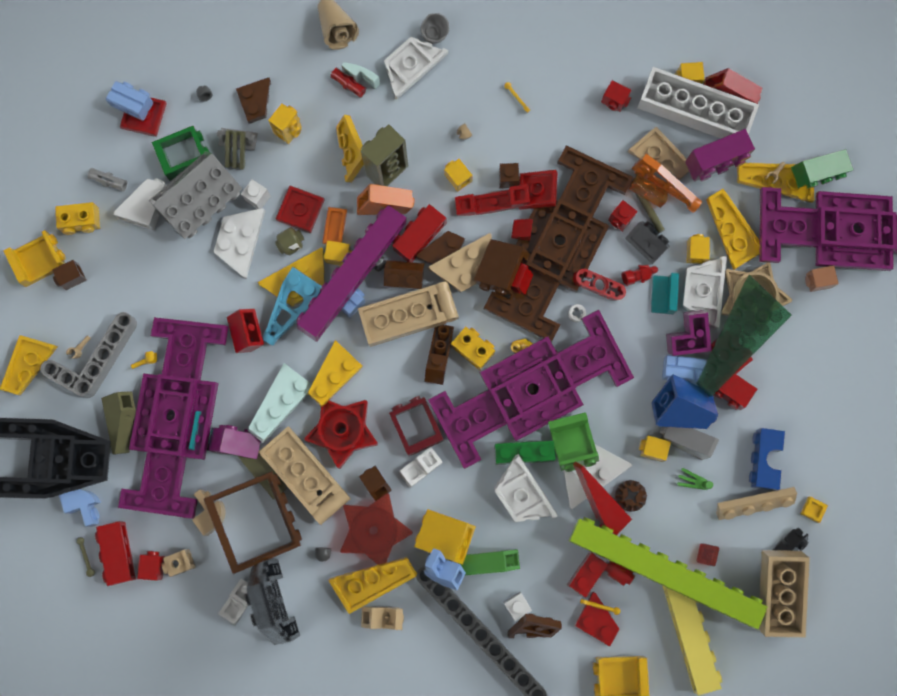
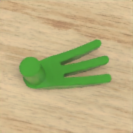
(700, 482)

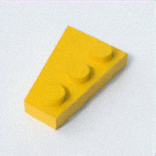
(351, 145)
(25, 364)
(333, 374)

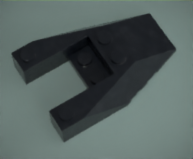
(59, 458)
(268, 604)

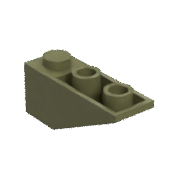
(119, 417)

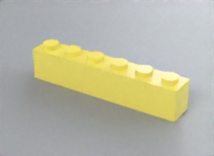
(693, 643)

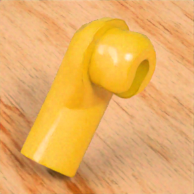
(519, 345)

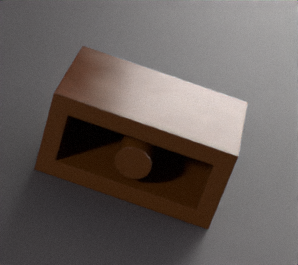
(403, 274)

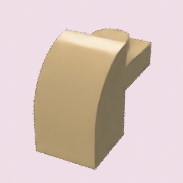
(203, 520)
(382, 618)

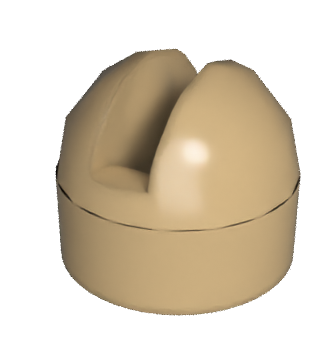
(464, 132)

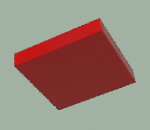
(150, 124)
(541, 188)
(300, 209)

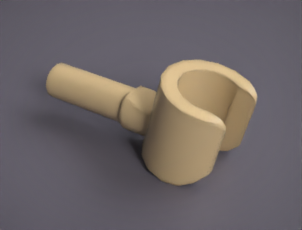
(775, 173)
(78, 353)

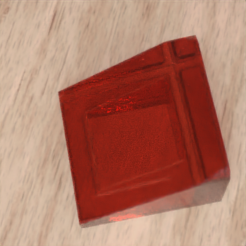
(707, 554)

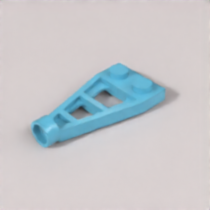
(302, 285)

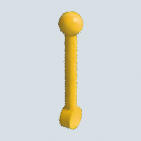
(507, 85)
(616, 610)

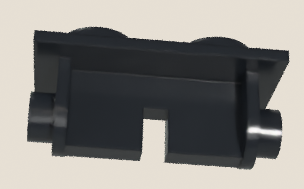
(795, 540)

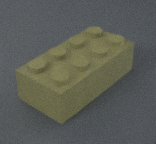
(385, 156)

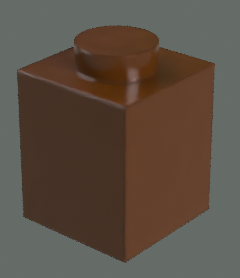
(508, 175)
(68, 275)
(375, 483)

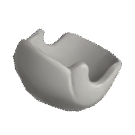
(434, 28)

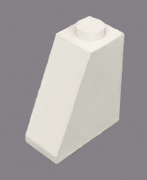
(138, 209)

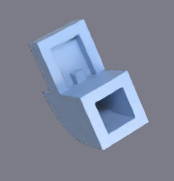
(81, 501)
(443, 571)

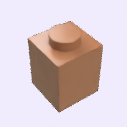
(821, 278)

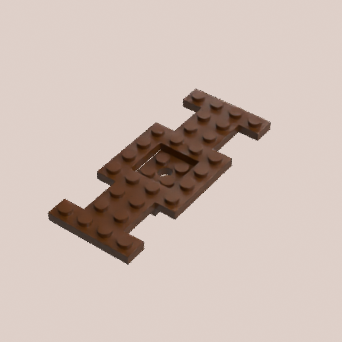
(547, 260)

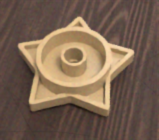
(762, 275)

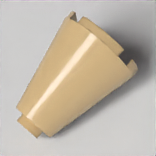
(336, 25)

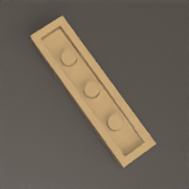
(756, 503)

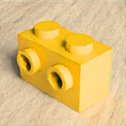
(285, 123)
(77, 218)
(473, 347)

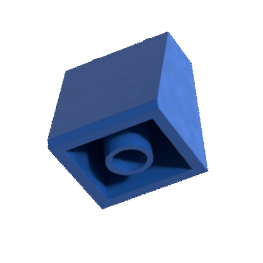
(683, 405)

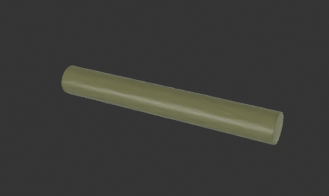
(651, 213)

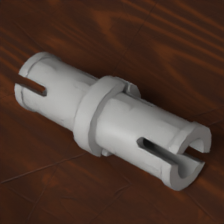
(97, 176)

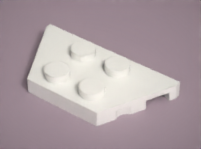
(411, 63)
(238, 239)
(705, 289)
(603, 471)
(522, 493)

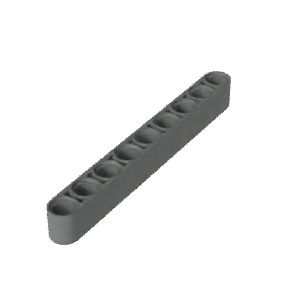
(490, 639)

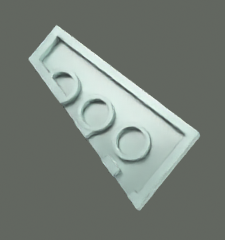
(280, 401)

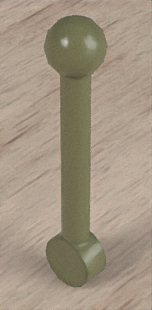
(90, 572)

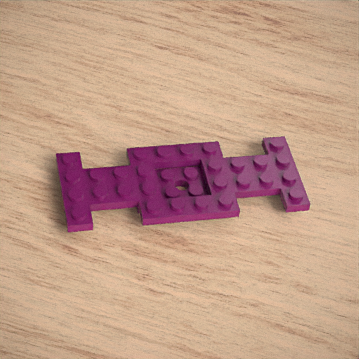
(831, 228)
(510, 401)
(165, 439)

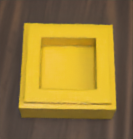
(814, 509)

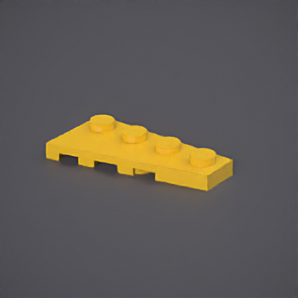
(754, 175)
(736, 234)
(368, 584)

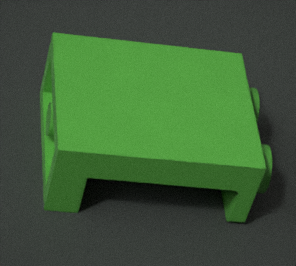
(573, 441)

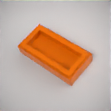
(334, 225)

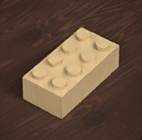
(785, 592)

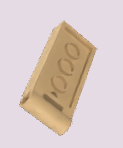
(408, 314)
(304, 475)

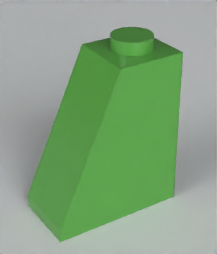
(491, 562)

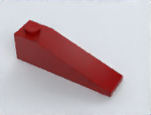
(604, 507)

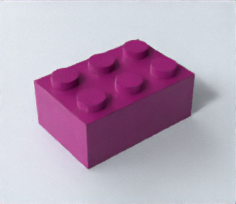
(720, 155)

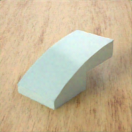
(359, 72)

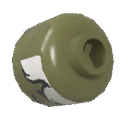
(289, 241)

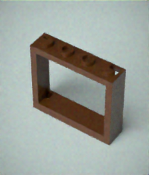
(287, 516)

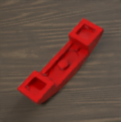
(492, 202)

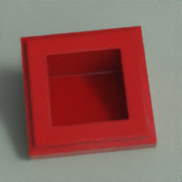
(522, 229)

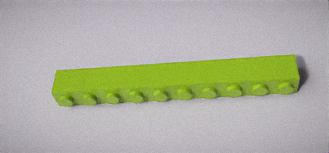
(667, 573)

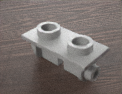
(250, 140)

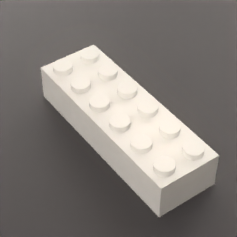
(696, 105)

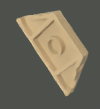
(461, 266)

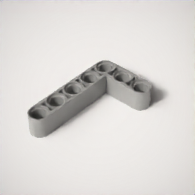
(95, 360)

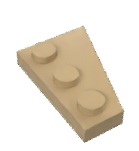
(661, 150)

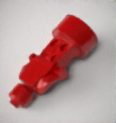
(643, 273)

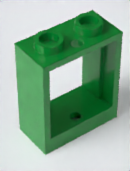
(159, 145)

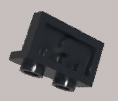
(648, 241)

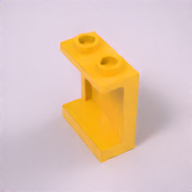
(35, 259)
(445, 534)
(621, 676)

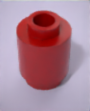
(619, 573)

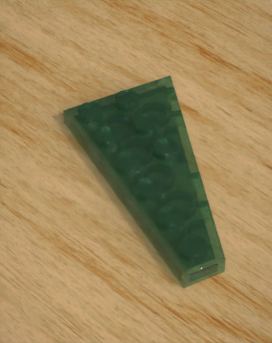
(748, 326)

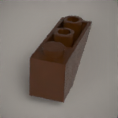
(439, 354)

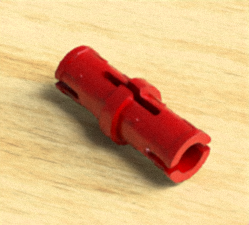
(348, 82)

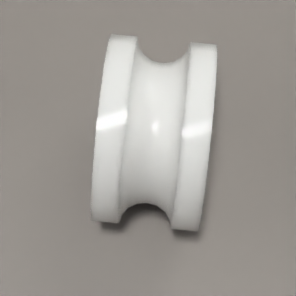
(579, 308)

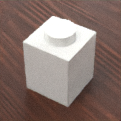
(255, 194)
(517, 606)

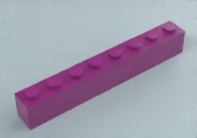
(351, 273)

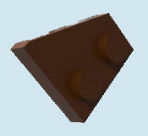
(254, 99)
(441, 248)
(535, 627)

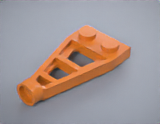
(648, 166)

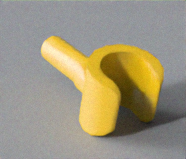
(150, 358)

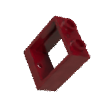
(424, 444)

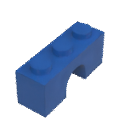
(762, 474)

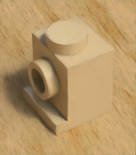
(185, 563)

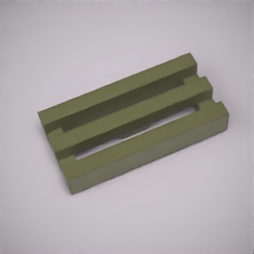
(234, 164)

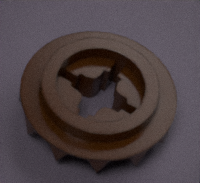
(622, 493)

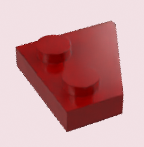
(597, 622)

